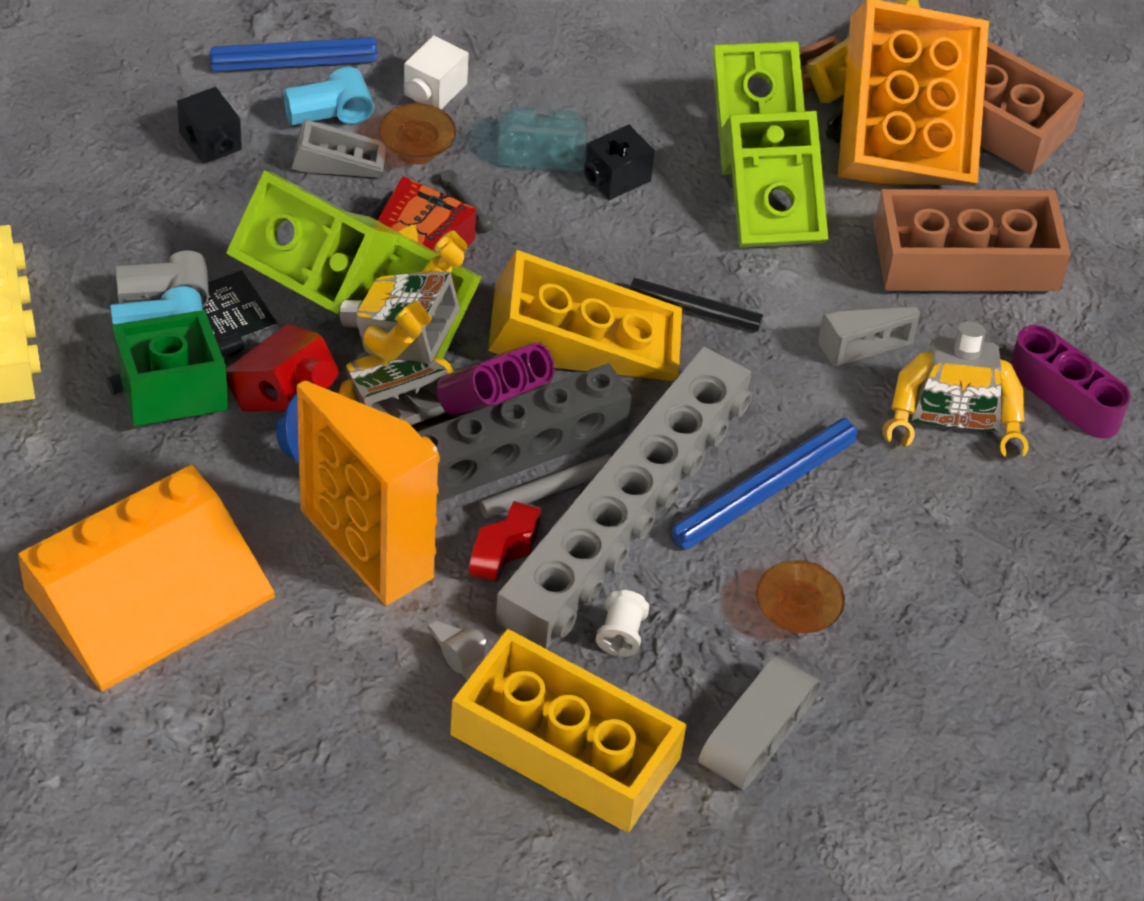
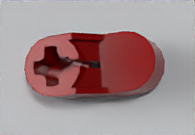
(505, 541)

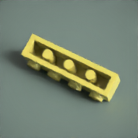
(17, 358)

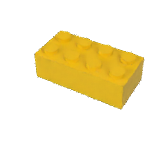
(567, 730)

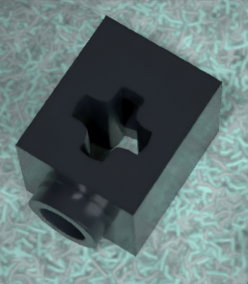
(209, 125)
(618, 162)

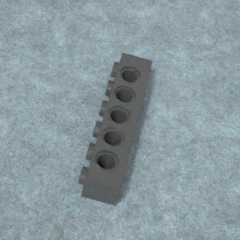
(529, 429)

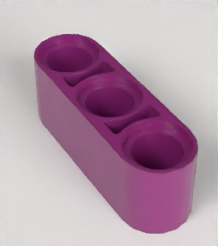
(495, 379)
(1070, 381)

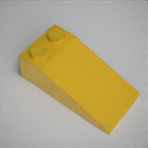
(584, 320)

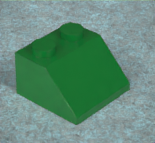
(170, 367)

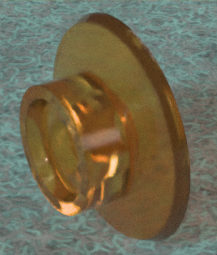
(417, 132)
(803, 583)

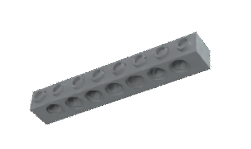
(623, 499)

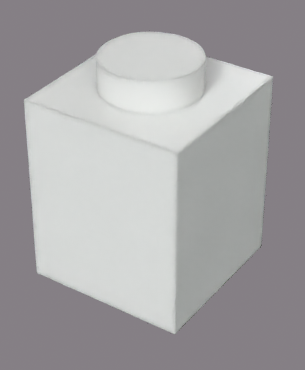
(436, 73)

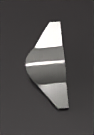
(460, 647)

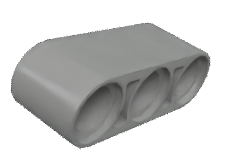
(759, 722)

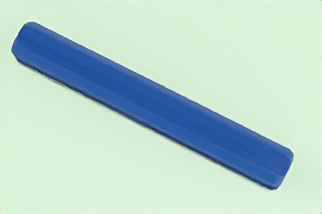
(293, 54)

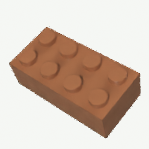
(1025, 110)
(971, 240)

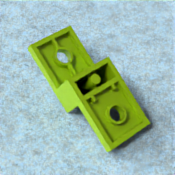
(769, 144)
(332, 250)

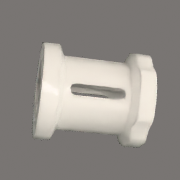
(622, 623)

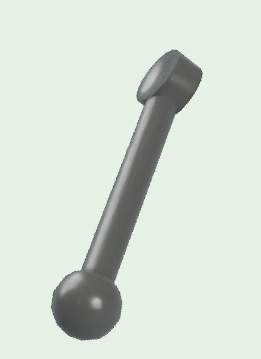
(449, 180)

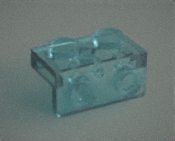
(541, 139)

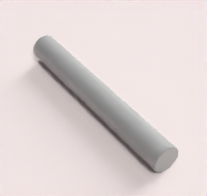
(543, 487)

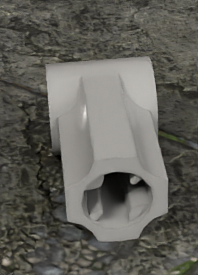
(150, 281)

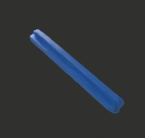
(763, 484)

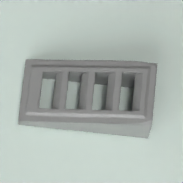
(325, 148)
(865, 333)

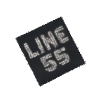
(236, 307)

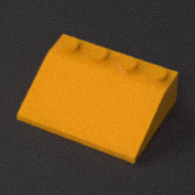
(913, 96)
(368, 489)
(144, 577)

